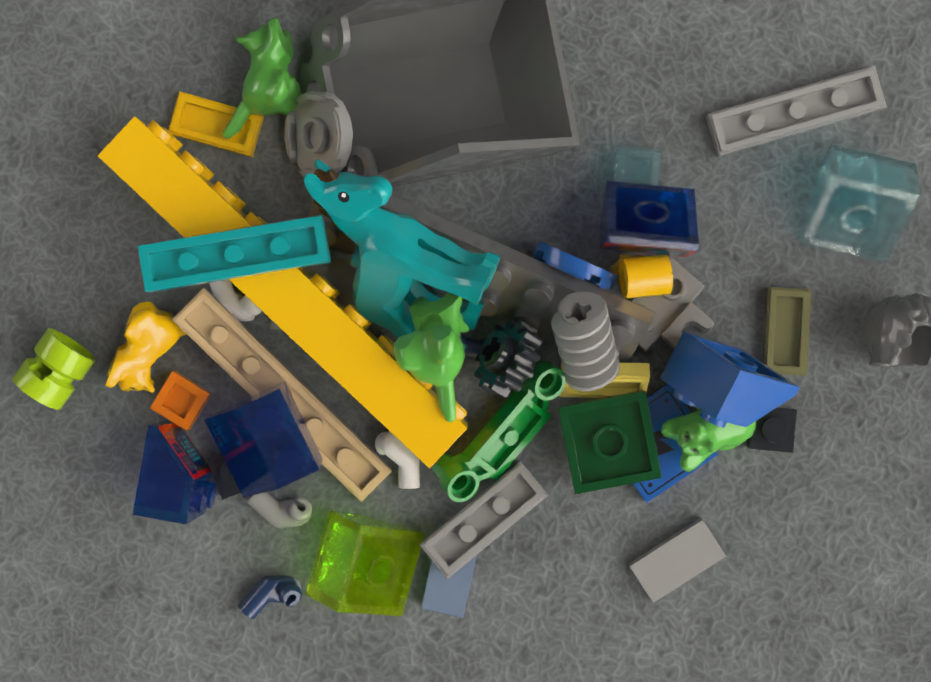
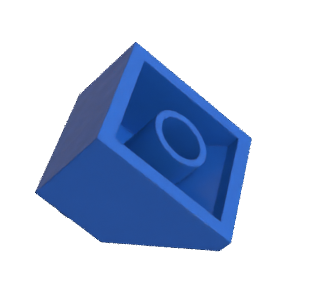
(724, 381)

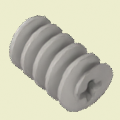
(585, 341)

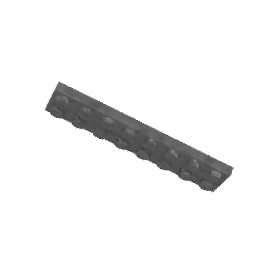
(521, 284)

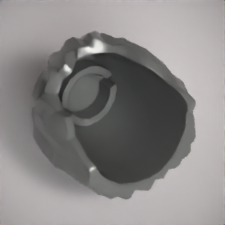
(900, 331)

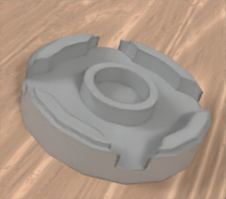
(318, 130)

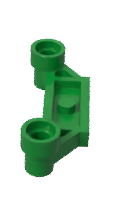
(502, 436)

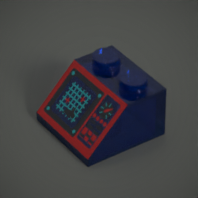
(649, 219)
(173, 477)

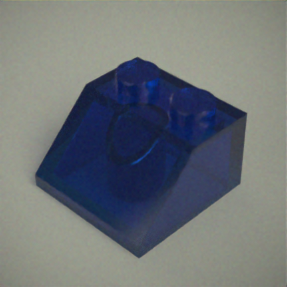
(265, 441)

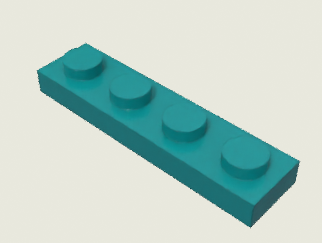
(234, 254)

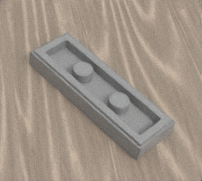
(483, 520)

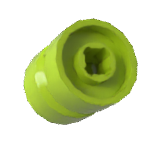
(54, 368)

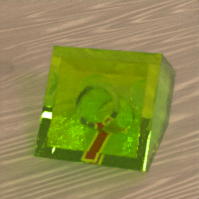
(364, 565)

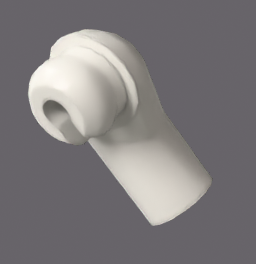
(406, 460)

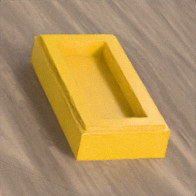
(205, 120)

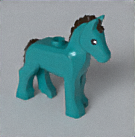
(397, 252)

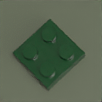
(609, 442)

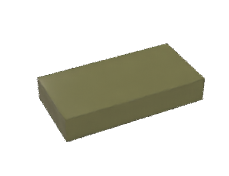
(786, 330)

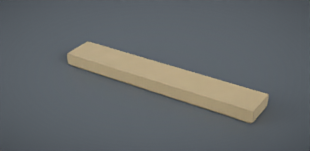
(258, 369)

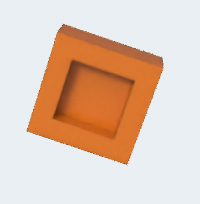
(181, 400)

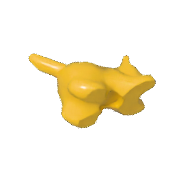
(148, 336)

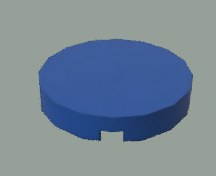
(574, 266)

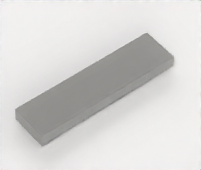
(796, 111)

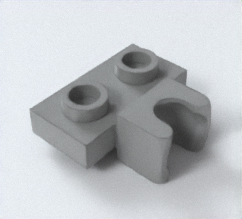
(674, 310)

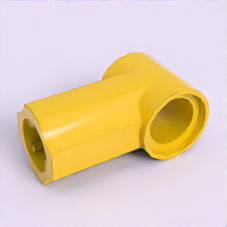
(643, 275)

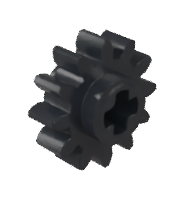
(508, 357)

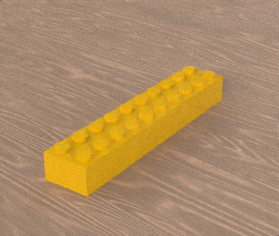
(299, 304)

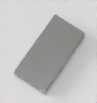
(677, 560)

